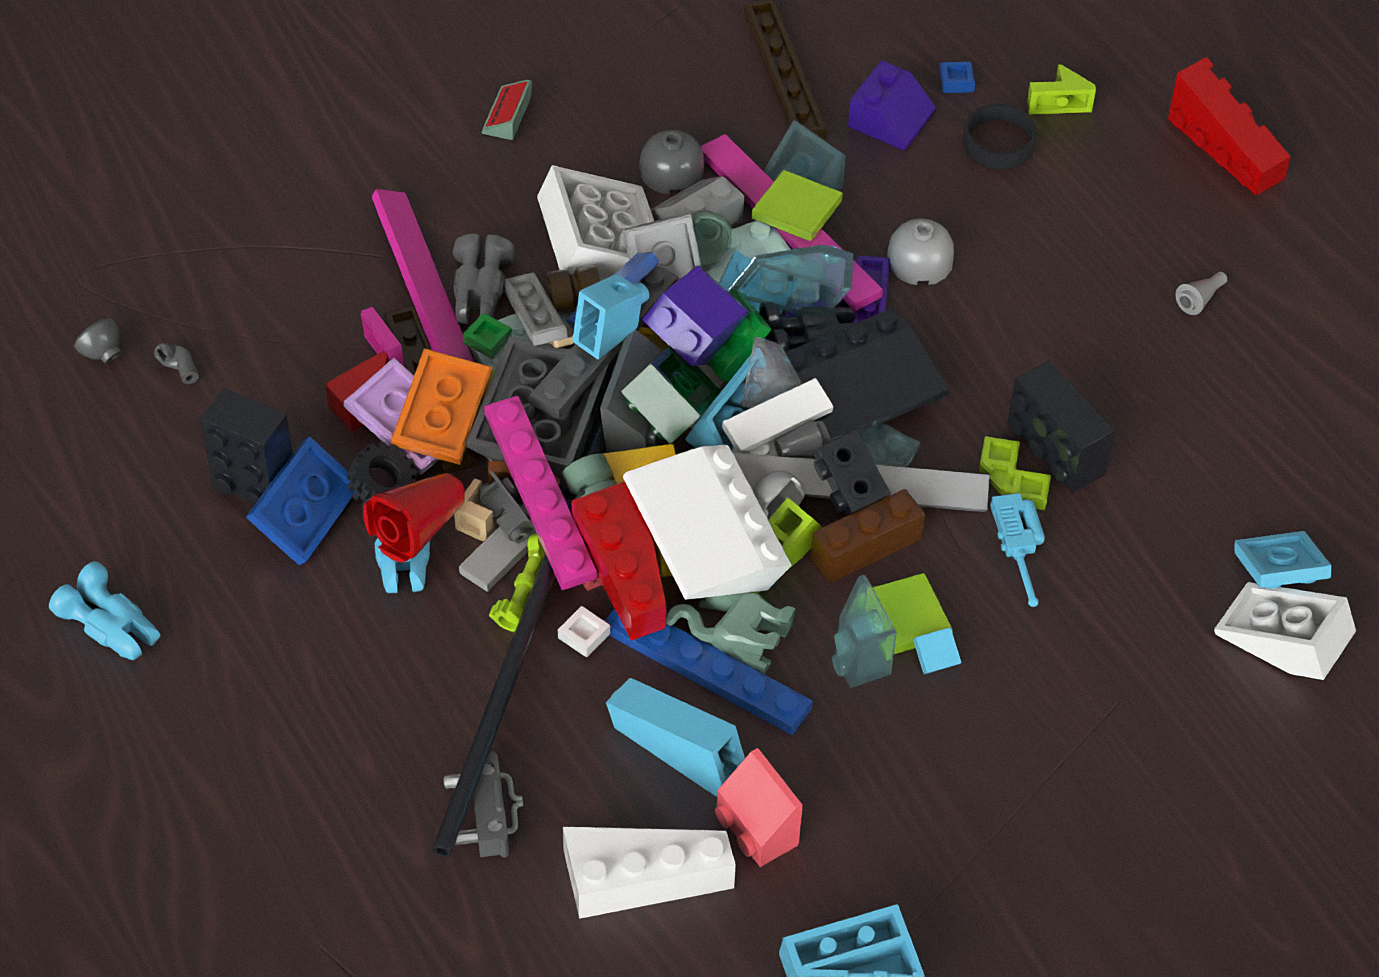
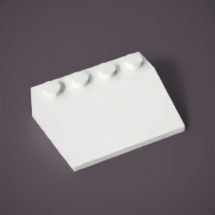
(588, 218)
(708, 523)

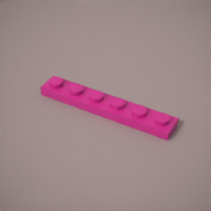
(540, 493)

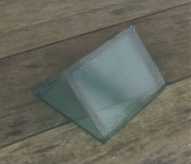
(808, 157)

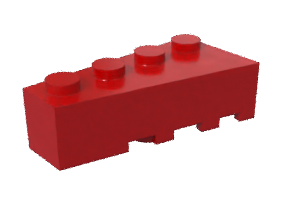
(1226, 129)
(623, 557)

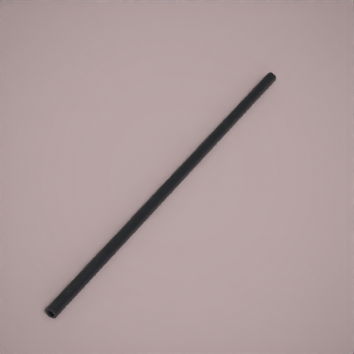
(504, 685)

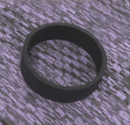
(1004, 113)

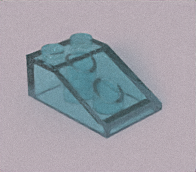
(798, 277)

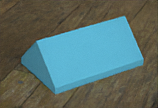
(709, 428)

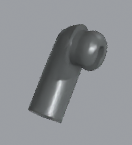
(179, 359)

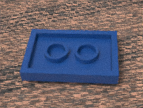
(302, 501)

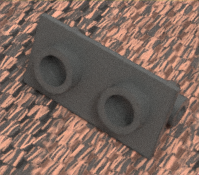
(501, 497)

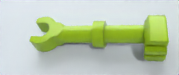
(507, 612)

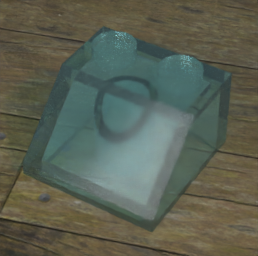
(864, 637)

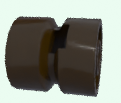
(565, 288)

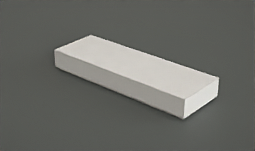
(777, 416)

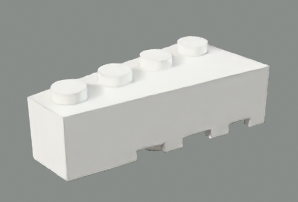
(644, 866)

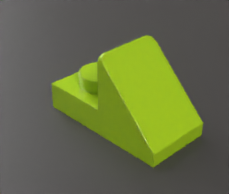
(1066, 95)

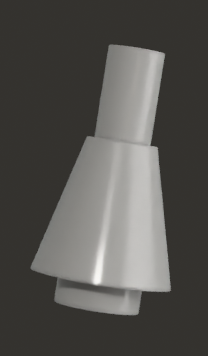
(1195, 295)

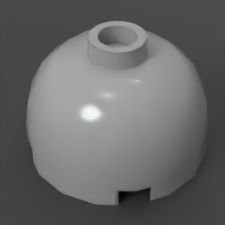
(921, 251)

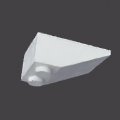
(1289, 628)

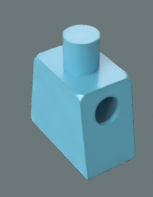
(607, 314)

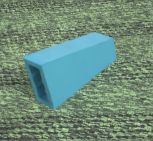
(677, 733)

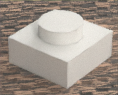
(584, 631)

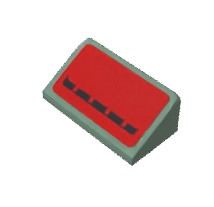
(508, 110)

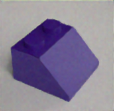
(890, 106)
(695, 316)

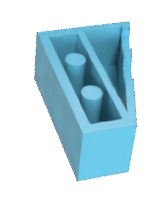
(855, 947)

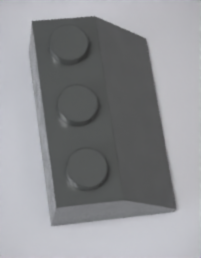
(621, 425)

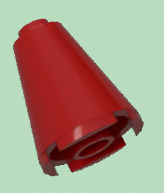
(412, 514)

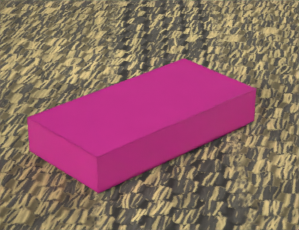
(380, 336)

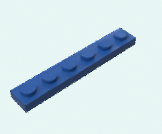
(719, 674)

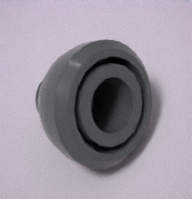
(100, 341)

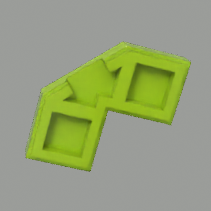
(1000, 461)

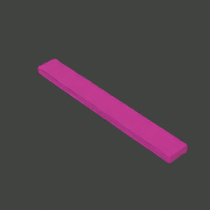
(753, 183)
(420, 274)

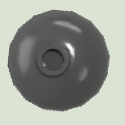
(671, 161)

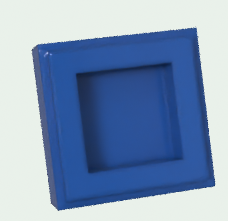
(956, 77)

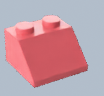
(759, 809)

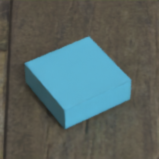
(937, 650)

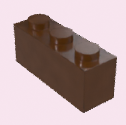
(867, 535)

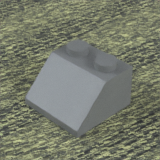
(707, 194)

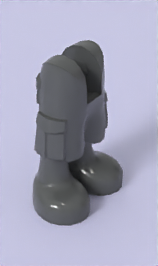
(483, 287)

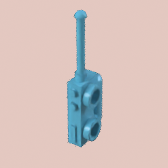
(1015, 540)

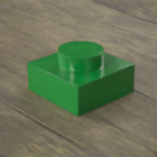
(487, 335)

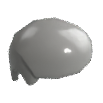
(774, 490)

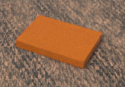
(441, 406)

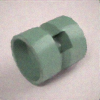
(588, 475)

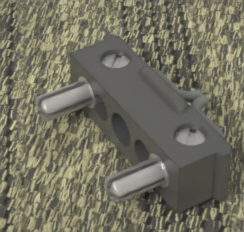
(489, 810)

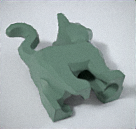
(738, 629)

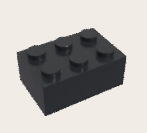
(1060, 426)
(244, 444)

